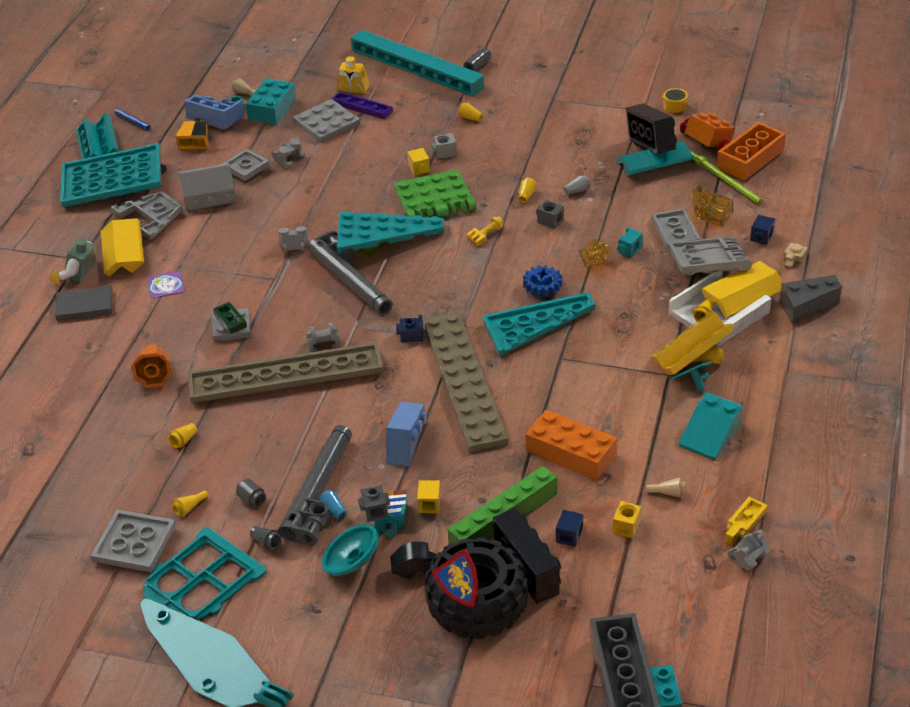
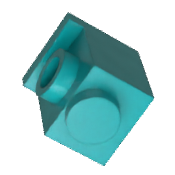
(630, 242)

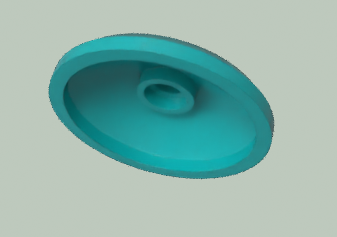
(350, 550)

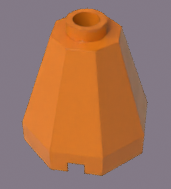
(152, 366)

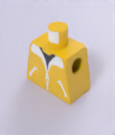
(352, 77)

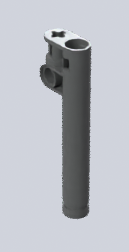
(339, 265)
(307, 514)

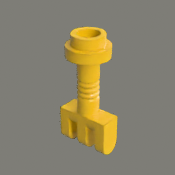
(479, 237)

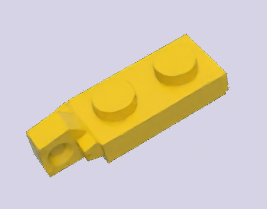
(744, 519)

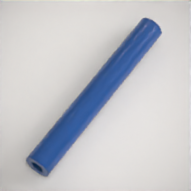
(132, 119)

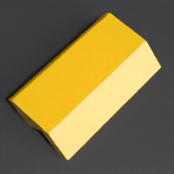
(122, 245)
(743, 288)
(691, 343)

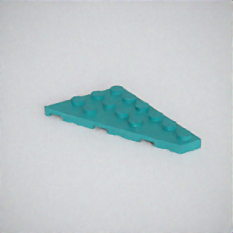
(368, 229)

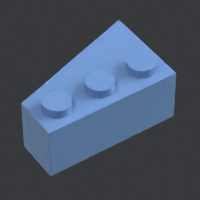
(404, 432)

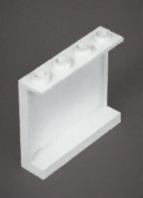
(683, 304)

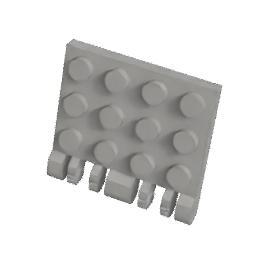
(709, 255)

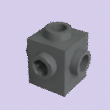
(374, 503)

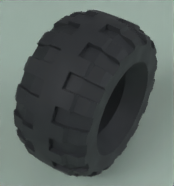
(495, 605)

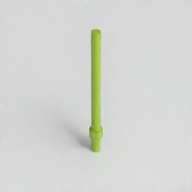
(702, 162)

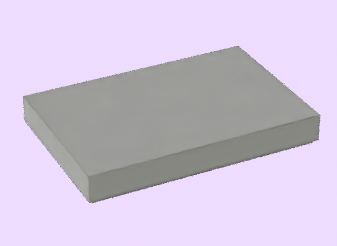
(675, 226)

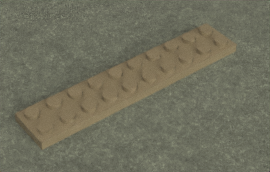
(284, 372)
(465, 382)

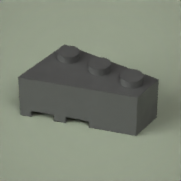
(809, 295)

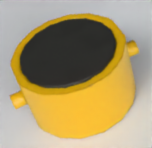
(675, 100)

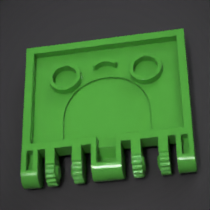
(434, 194)

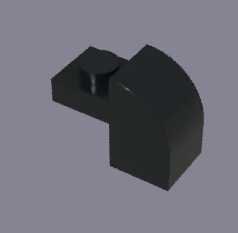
(411, 558)

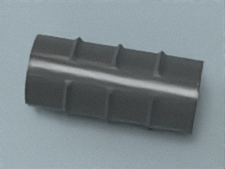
(478, 60)

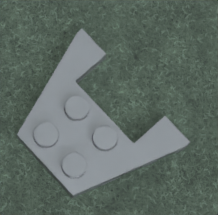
(156, 207)

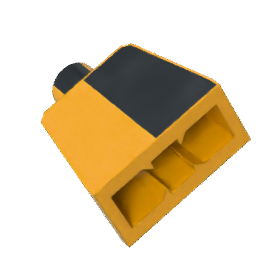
(193, 135)

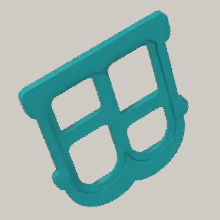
(172, 600)

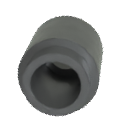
(250, 493)

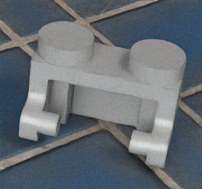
(291, 148)
(293, 239)
(328, 334)
(748, 550)

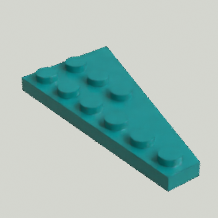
(523, 324)

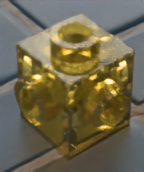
(594, 252)

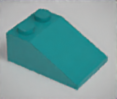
(711, 426)

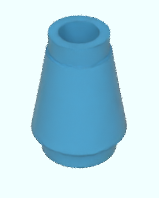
(334, 504)

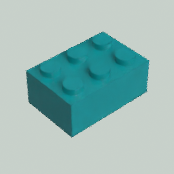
(270, 101)

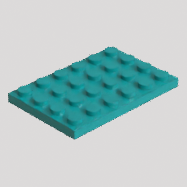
(111, 175)

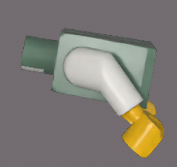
(78, 262)

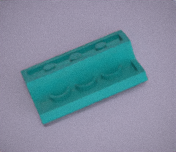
(96, 138)
(650, 160)

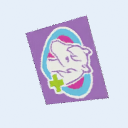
(165, 284)

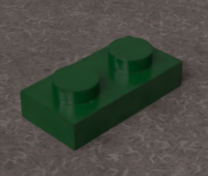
(230, 317)

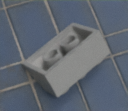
(207, 187)

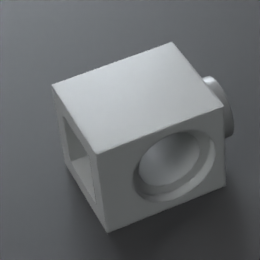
(444, 146)

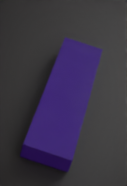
(363, 105)

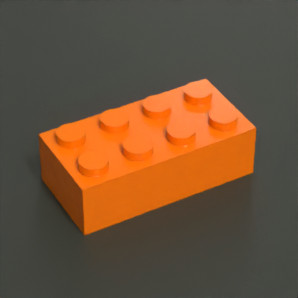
(751, 150)
(571, 444)

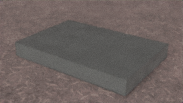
(83, 303)

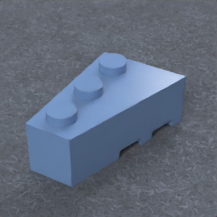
(214, 112)

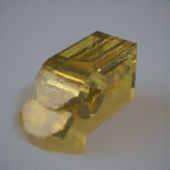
(711, 206)

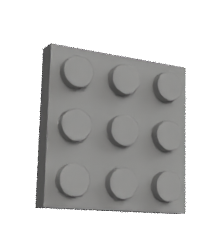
(326, 120)
(133, 540)

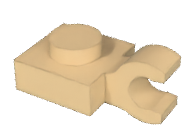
(794, 253)

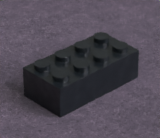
(651, 128)
(541, 567)

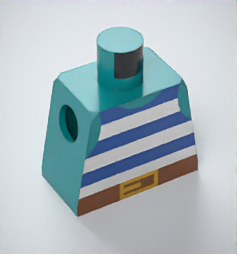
(396, 512)

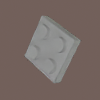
(247, 164)
(220, 332)

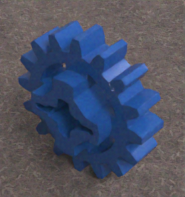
(542, 281)

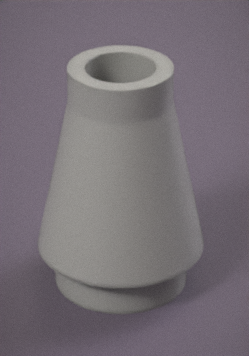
(577, 185)

